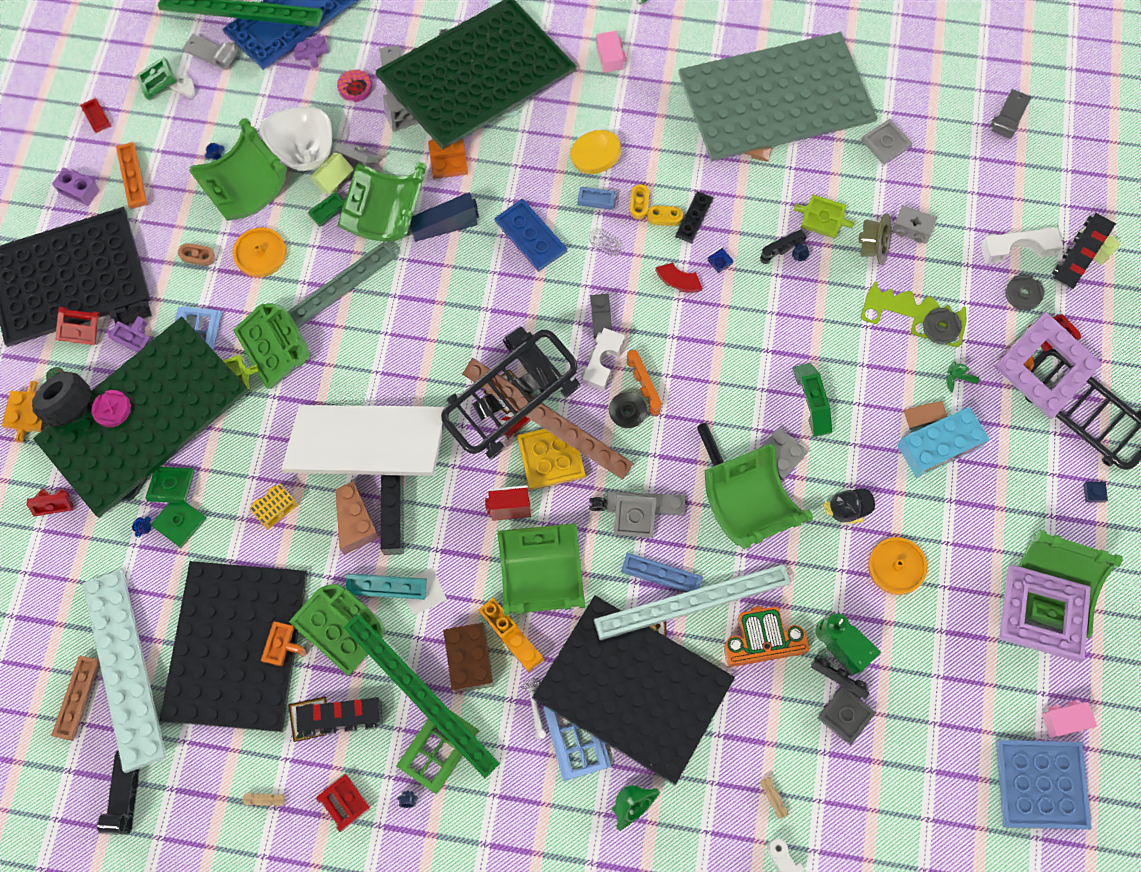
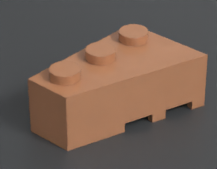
(353, 519)

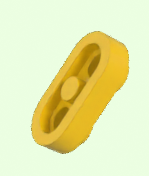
(639, 203)
(664, 217)

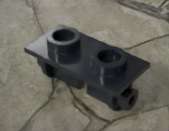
(130, 314)

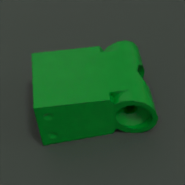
(846, 643)

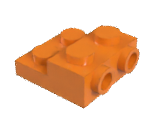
(449, 161)

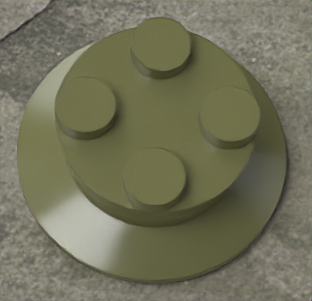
(876, 238)

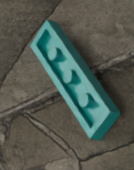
(386, 586)

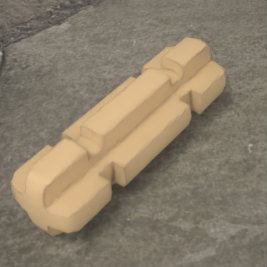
(774, 797)
(264, 799)

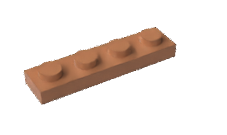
(76, 698)

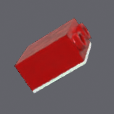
(508, 503)

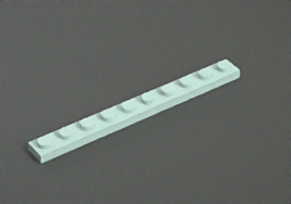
(691, 602)

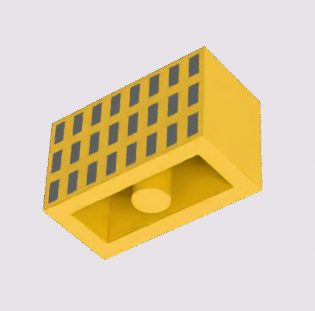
(273, 506)

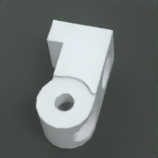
(779, 854)

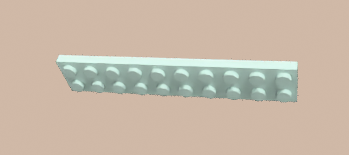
(124, 672)

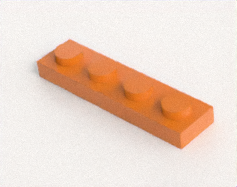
(131, 175)

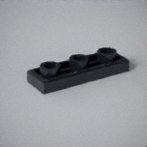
(691, 224)
(841, 677)

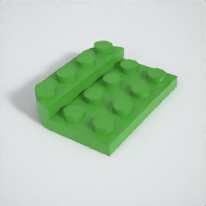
(272, 342)
(323, 622)

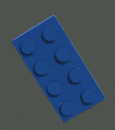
(530, 235)

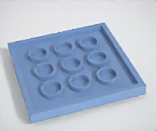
(1043, 785)

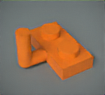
(279, 643)

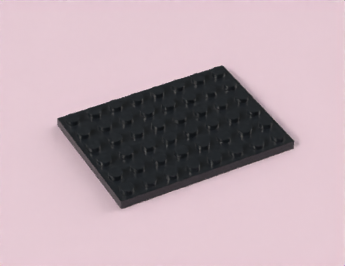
(72, 266)
(220, 645)
(635, 692)

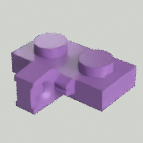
(311, 50)
(131, 336)

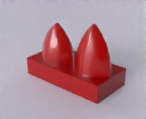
(49, 504)

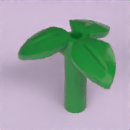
(959, 371)

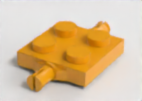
(20, 413)

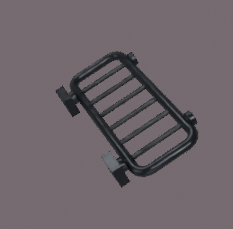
(489, 443)
(1109, 457)

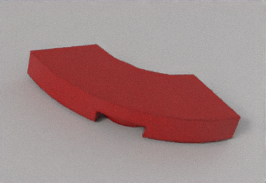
(677, 279)

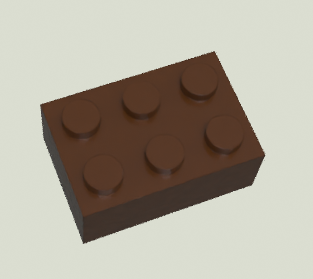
(468, 658)

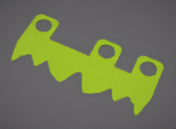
(905, 304)

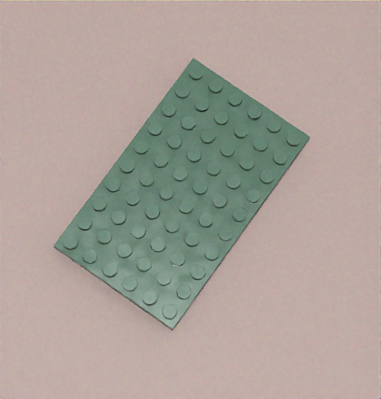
(776, 96)

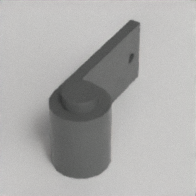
(1010, 114)

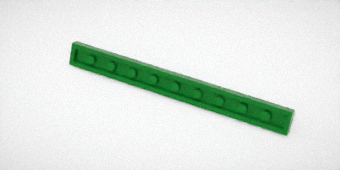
(246, 10)
(422, 696)

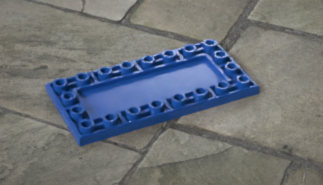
(270, 40)

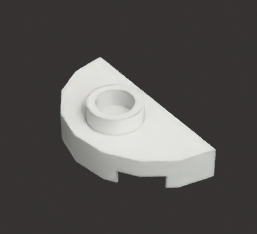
(184, 86)

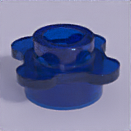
(214, 147)
(141, 526)

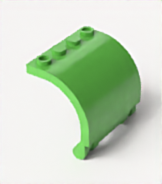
(244, 177)
(380, 203)
(751, 498)
(1069, 562)
(541, 569)

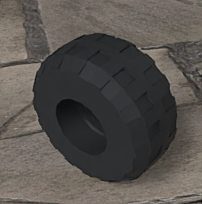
(61, 399)

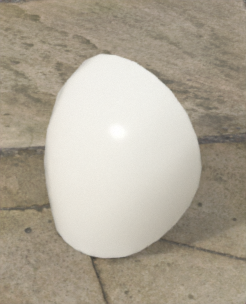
(298, 136)

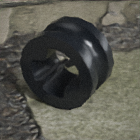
(597, 504)

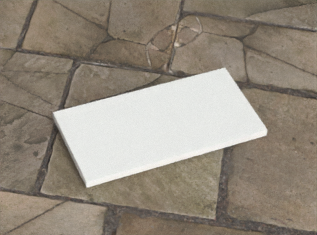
(365, 440)

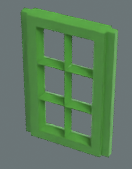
(446, 767)

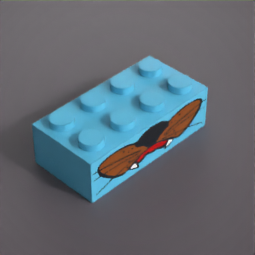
(943, 442)

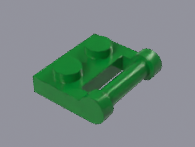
(154, 74)

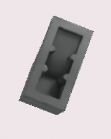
(600, 313)

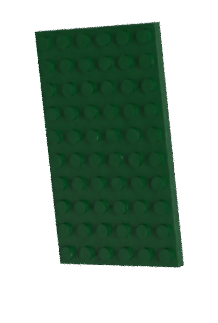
(475, 72)
(173, 394)

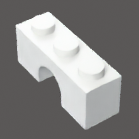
(607, 344)

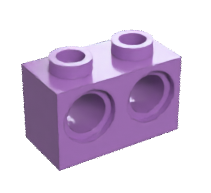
(75, 186)

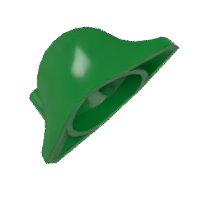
(632, 804)

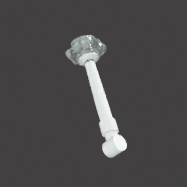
(531, 686)

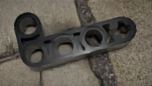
(530, 356)
(494, 404)
(120, 802)

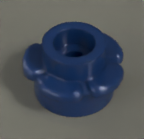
(800, 252)
(407, 799)

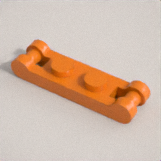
(641, 375)

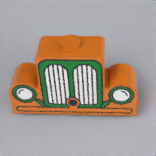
(764, 638)

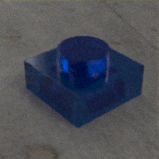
(720, 260)

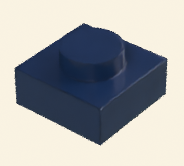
(1095, 492)

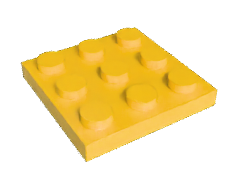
(549, 460)

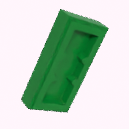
(327, 209)

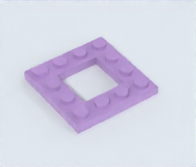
(1048, 400)
(1013, 630)

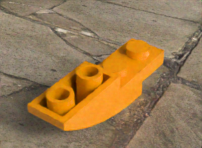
(511, 635)

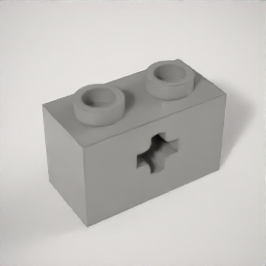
(914, 224)

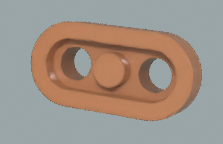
(197, 255)

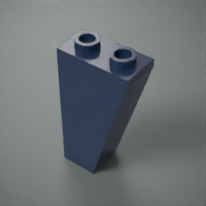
(445, 218)

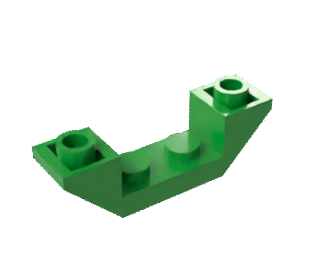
(816, 399)

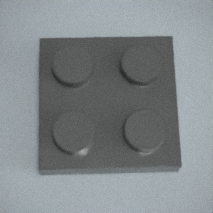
(846, 715)

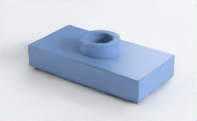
(596, 198)

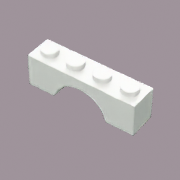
(1043, 242)

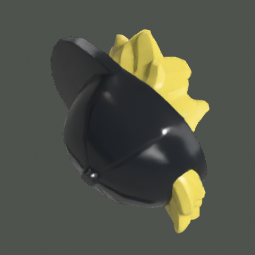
(850, 505)

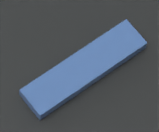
(660, 573)

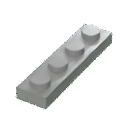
(665, 503)

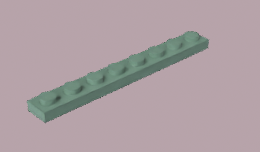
(341, 284)

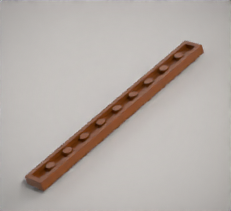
(554, 422)

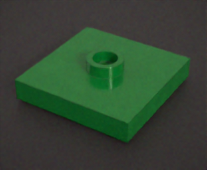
(170, 485)
(178, 522)

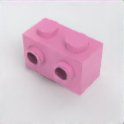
(610, 51)
(1069, 719)

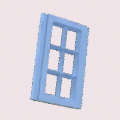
(215, 317)
(562, 753)

